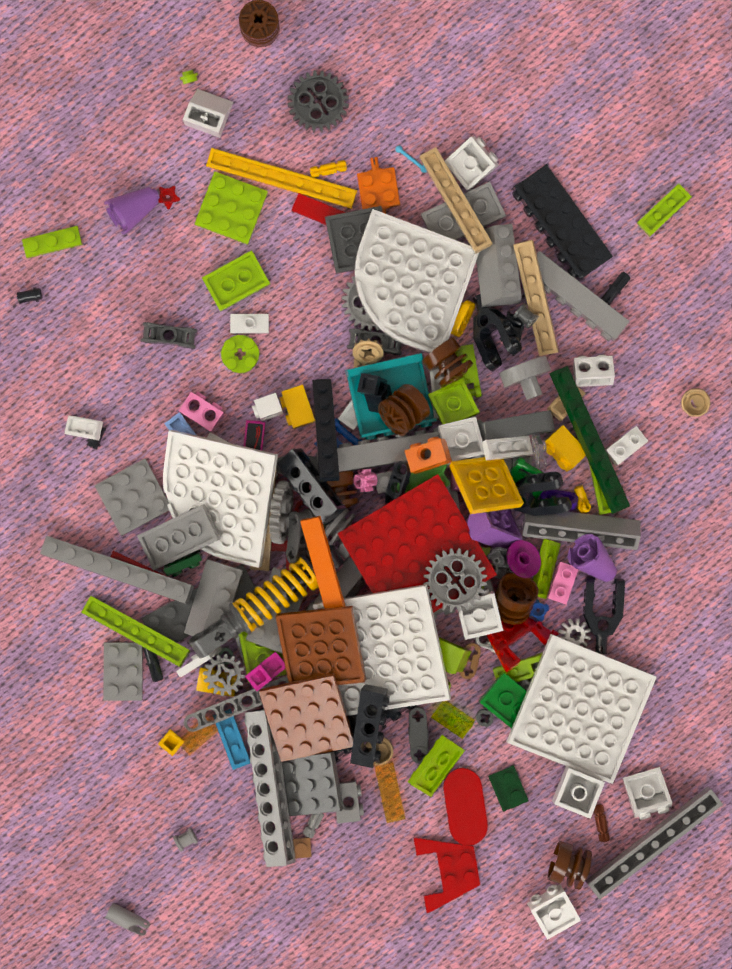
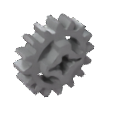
(236, 670)

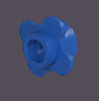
(543, 609)

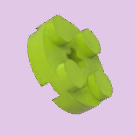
(231, 347)

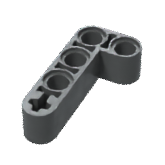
(518, 426)

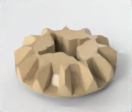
(370, 357)

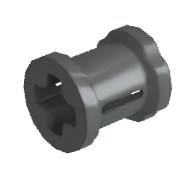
(526, 316)
(483, 723)

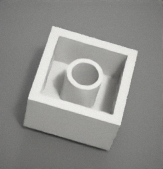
(578, 792)

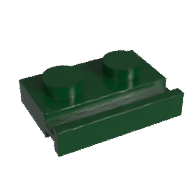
(191, 560)
(508, 788)

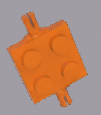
(378, 187)

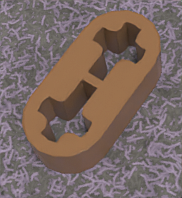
(474, 662)

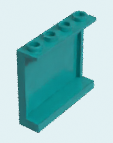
(396, 372)

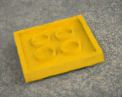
(486, 485)

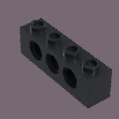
(309, 474)
(360, 753)

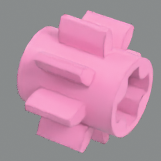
(365, 480)

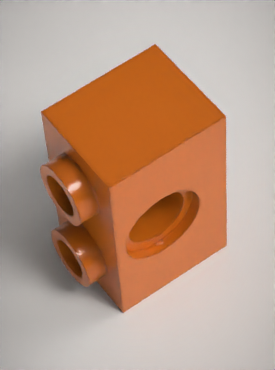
(439, 455)

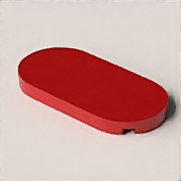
(465, 806)

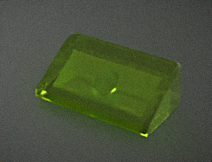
(453, 719)

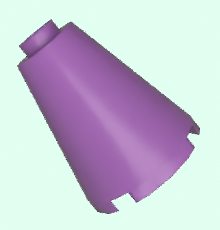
(131, 207)
(592, 558)

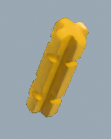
(327, 169)

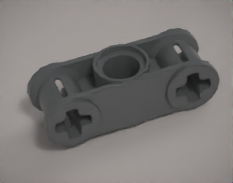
(158, 331)
(386, 341)
(296, 541)
(418, 734)

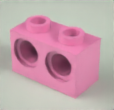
(199, 415)
(562, 583)

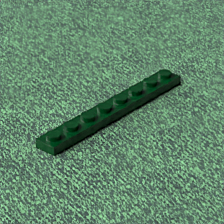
(589, 439)

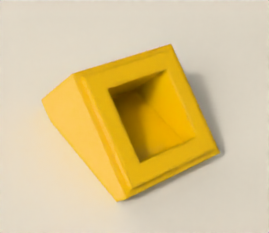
(171, 742)

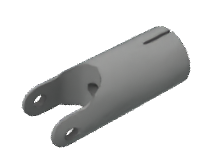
(127, 919)

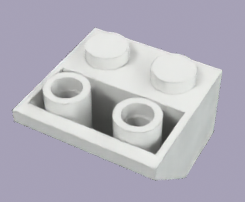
(207, 113)

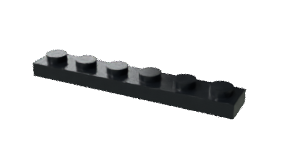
(325, 430)

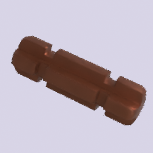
(601, 823)

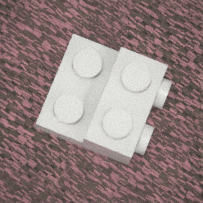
(472, 162)
(462, 439)
(482, 617)
(647, 793)
(553, 911)

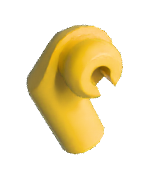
(583, 503)

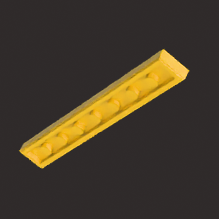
(281, 178)

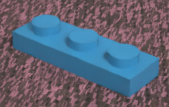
(232, 741)

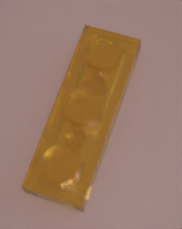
(389, 792)

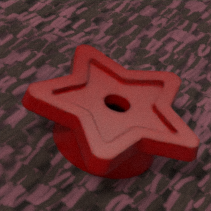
(168, 191)

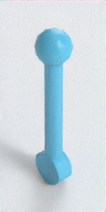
(399, 149)

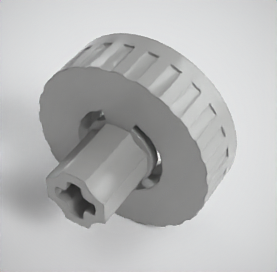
(526, 375)

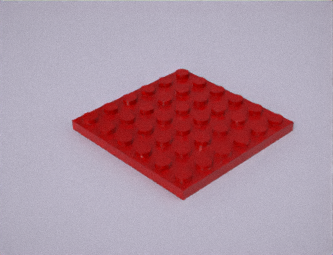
(405, 534)

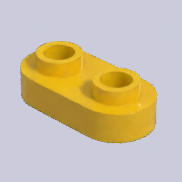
(463, 317)

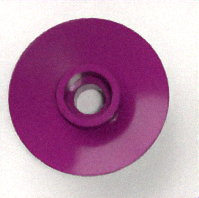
(527, 554)

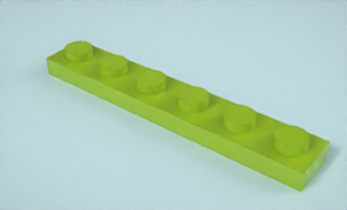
(135, 631)

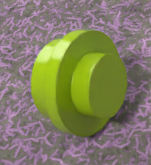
(189, 76)

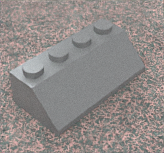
(499, 269)
(214, 594)

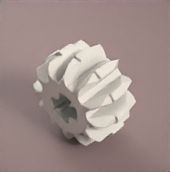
(577, 628)

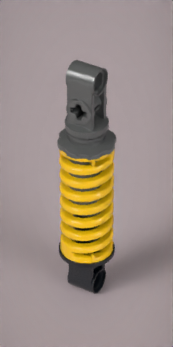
(246, 613)

